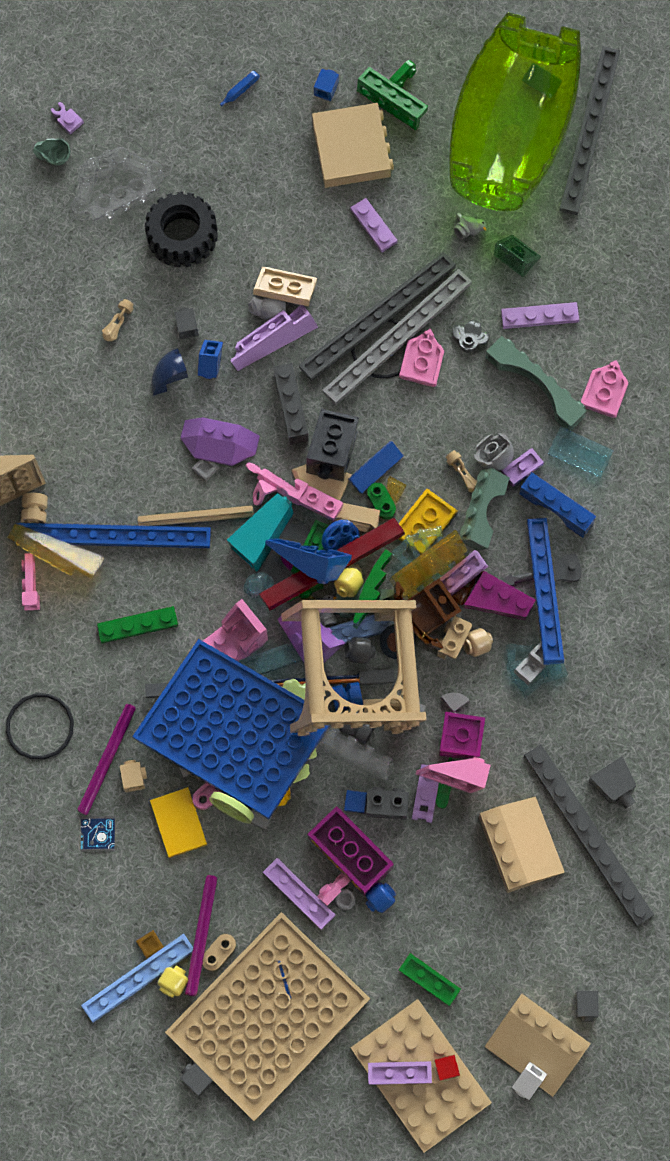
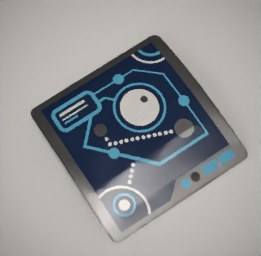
(98, 833)

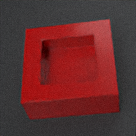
(447, 1067)

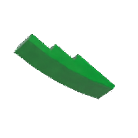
(373, 582)

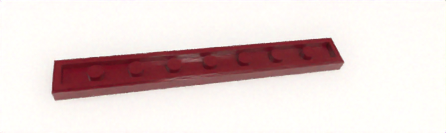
(358, 549)

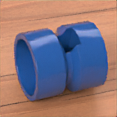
(350, 693)

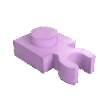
(68, 119)

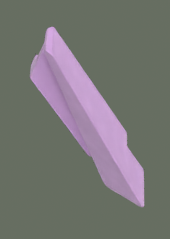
(272, 336)

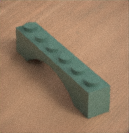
(508, 358)

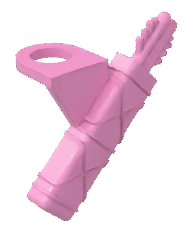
(268, 484)

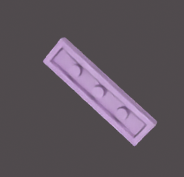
(540, 315)
(299, 893)

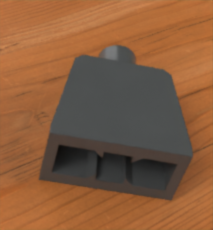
(615, 782)

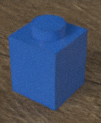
(326, 84)

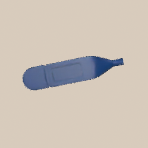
(241, 87)

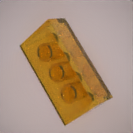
(430, 563)

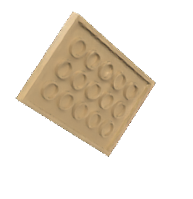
(425, 1109)

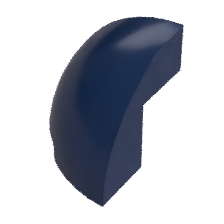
(168, 370)

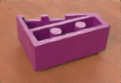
(499, 598)

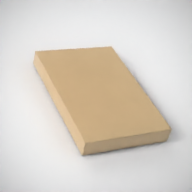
(285, 286)

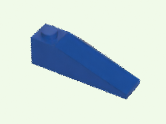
(315, 563)

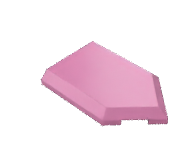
(422, 360)
(605, 390)

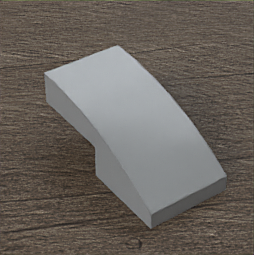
(531, 666)

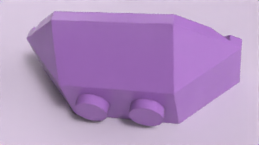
(218, 441)

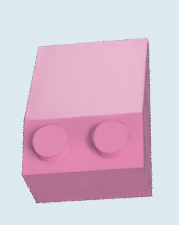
(464, 775)

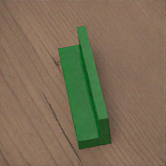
(392, 97)

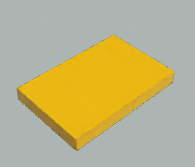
(427, 514)
(178, 822)

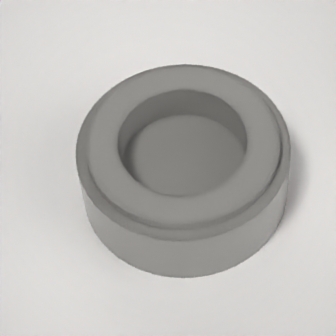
(345, 899)

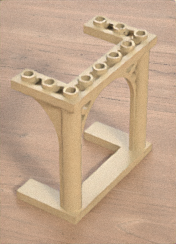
(315, 708)

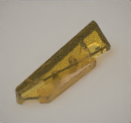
(56, 552)

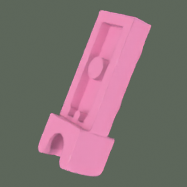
(315, 500)
(30, 597)

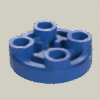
(339, 534)

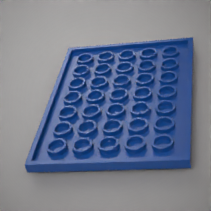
(230, 729)

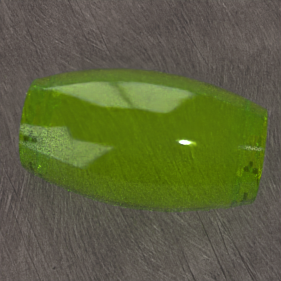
(513, 113)

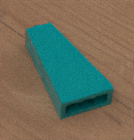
(265, 524)

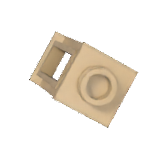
(363, 518)

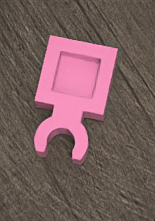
(330, 891)

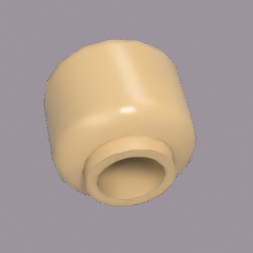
(478, 642)

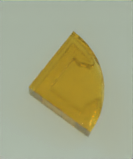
(395, 488)

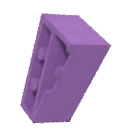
(330, 643)

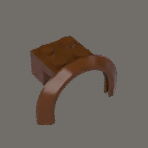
(432, 610)

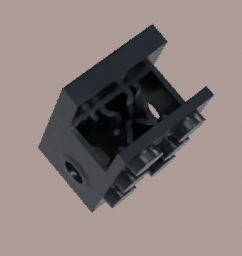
(332, 445)

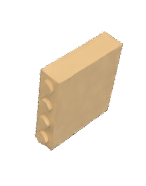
(352, 145)

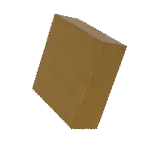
(150, 944)

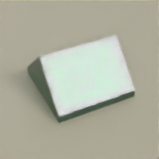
(516, 255)

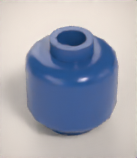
(380, 897)

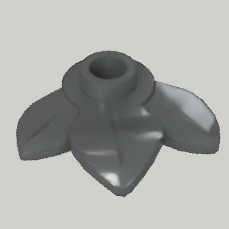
(470, 333)

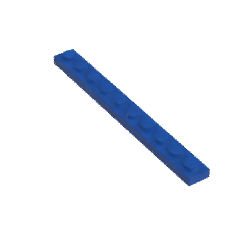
(126, 535)

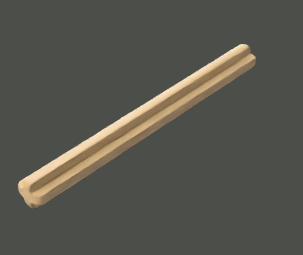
(196, 516)

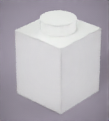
(529, 1081)

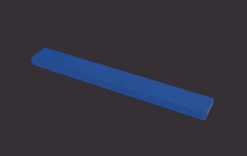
(545, 591)

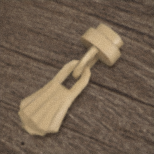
(110, 332)
(454, 457)

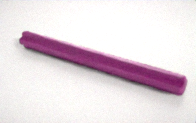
(106, 759)
(201, 935)

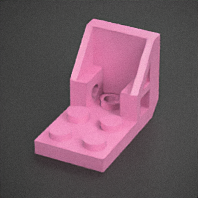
(239, 634)

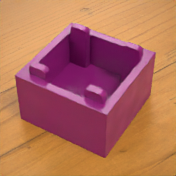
(461, 736)

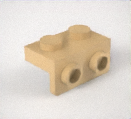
(455, 637)

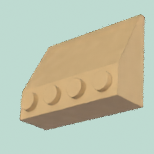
(18, 476)
(521, 844)
(538, 1038)

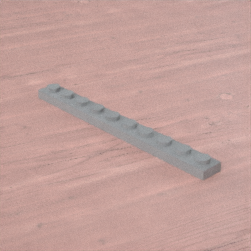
(397, 337)

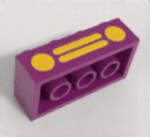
(350, 850)

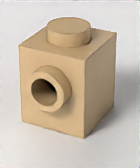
(133, 776)

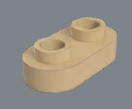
(220, 953)

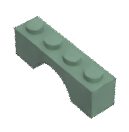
(476, 530)

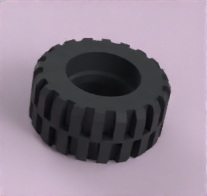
(179, 207)

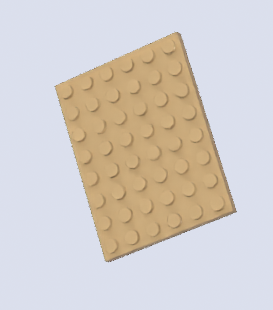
(248, 1029)

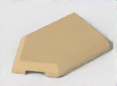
(330, 486)

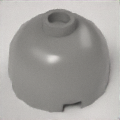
(494, 452)

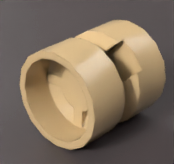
(34, 507)

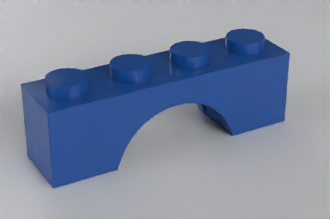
(545, 495)

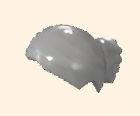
(265, 307)

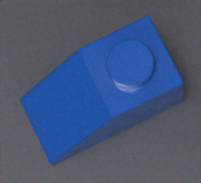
(210, 359)

